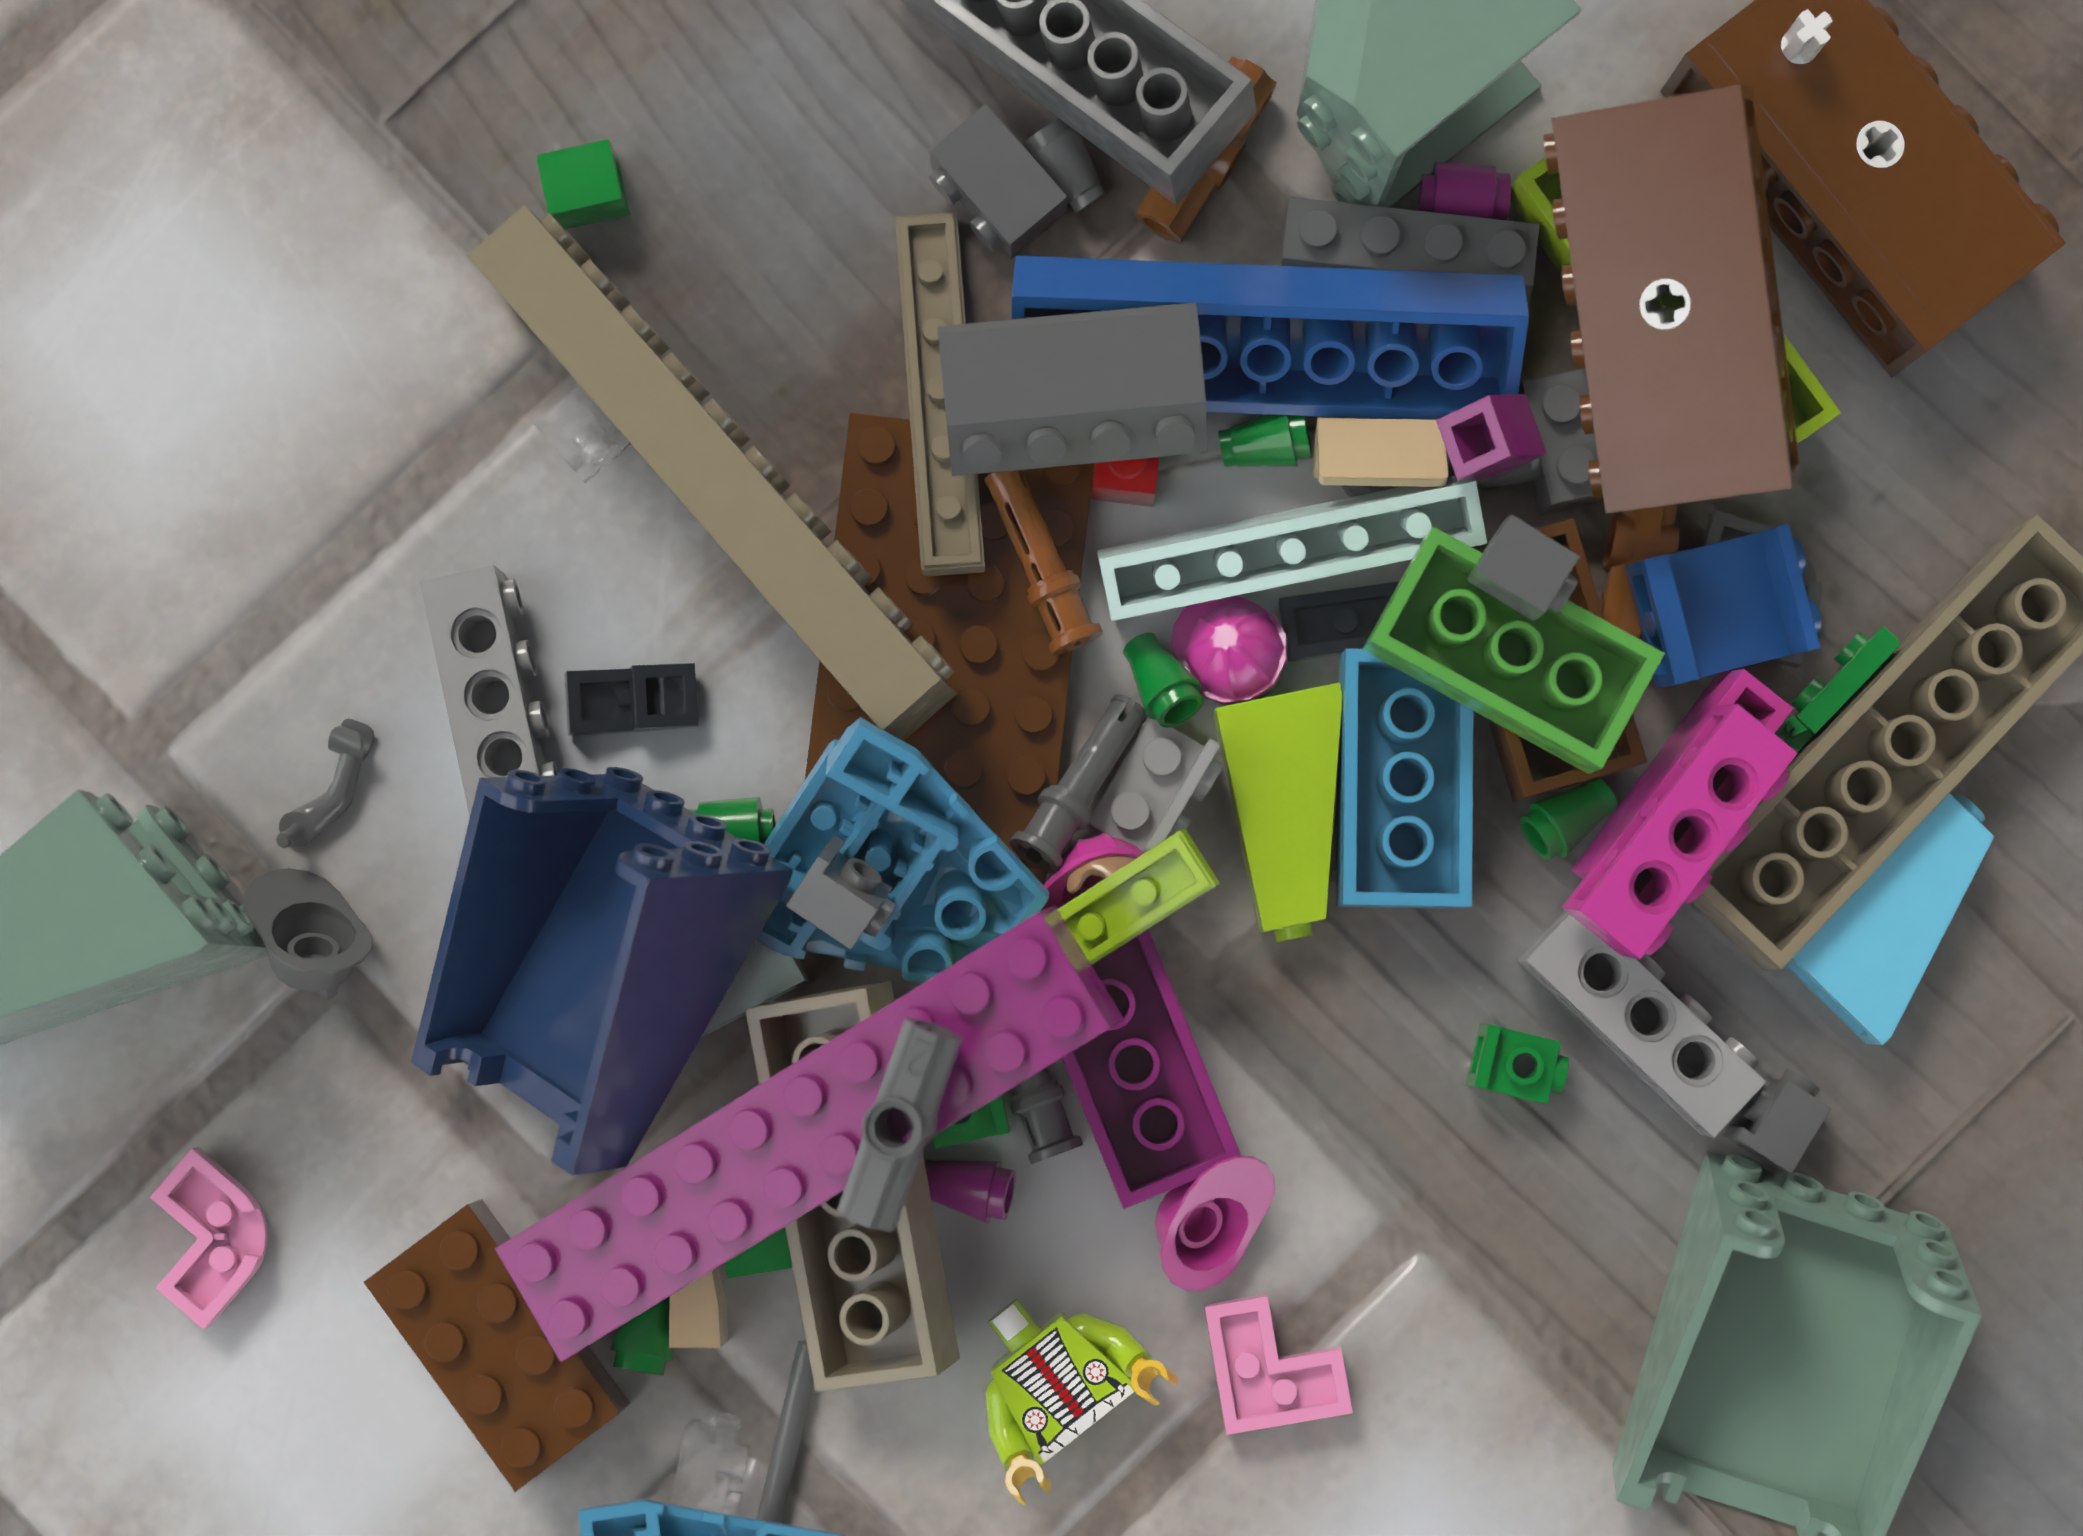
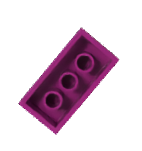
(1148, 1083)

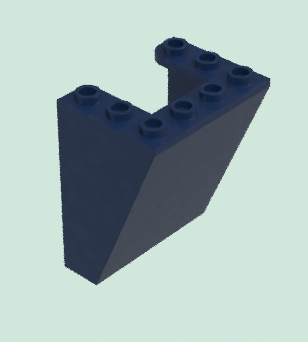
(590, 949)

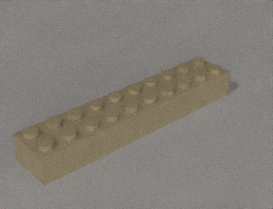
(703, 462)

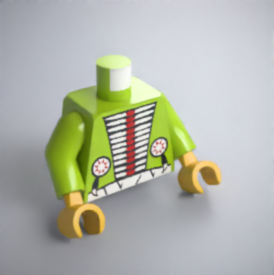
(1058, 1385)

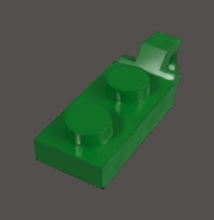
(1821, 700)

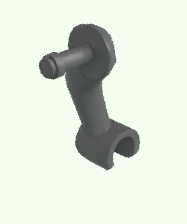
(353, 743)

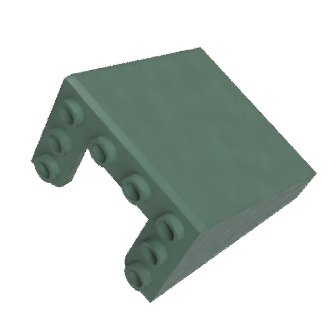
(109, 914)
(1796, 1353)

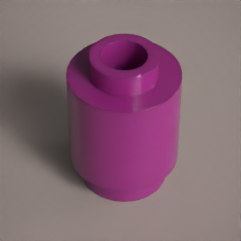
(1465, 191)

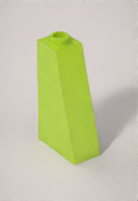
(1282, 795)

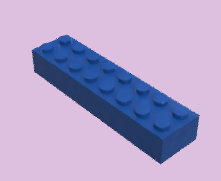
(1313, 334)

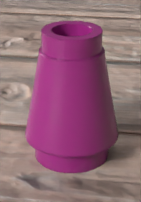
(972, 1187)

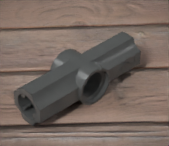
(883, 1162)

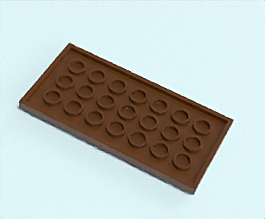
(1006, 724)

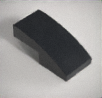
(631, 699)

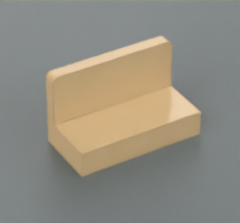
(1379, 452)

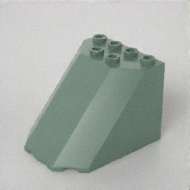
(1413, 84)

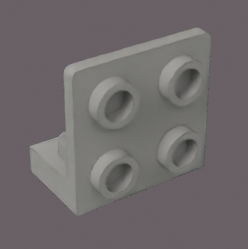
(1155, 785)

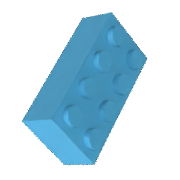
(1402, 791)

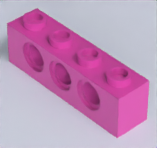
(1606, 895)

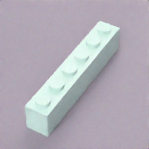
(1285, 547)

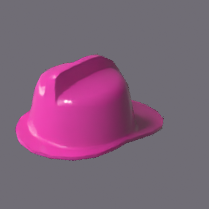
(1212, 1220)

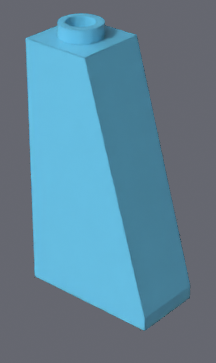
(1887, 932)

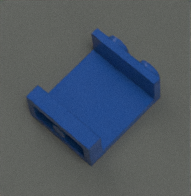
(1725, 605)

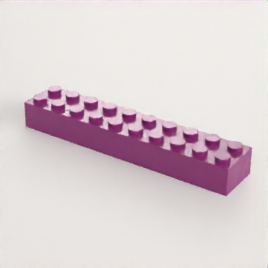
(798, 1136)

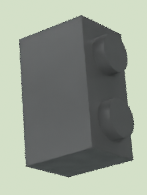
(996, 183)

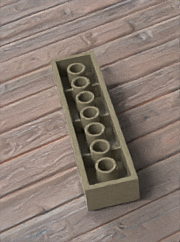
(1902, 743)

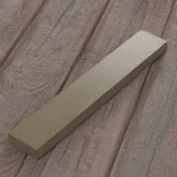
(932, 298)

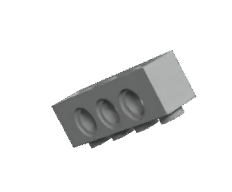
(452, 609)
(1702, 1101)

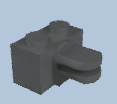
(1562, 474)

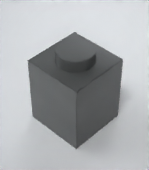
(1525, 569)

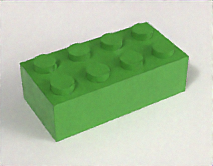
(1550, 680)

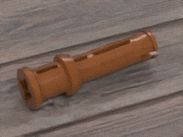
(1052, 587)

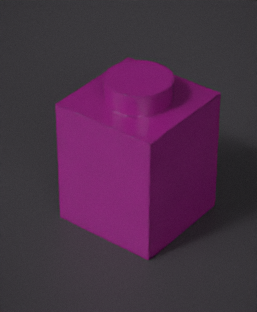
(1491, 436)

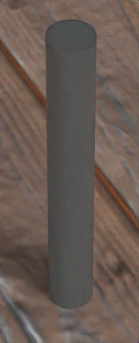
(787, 1437)

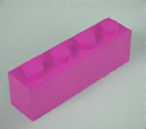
(1725, 689)

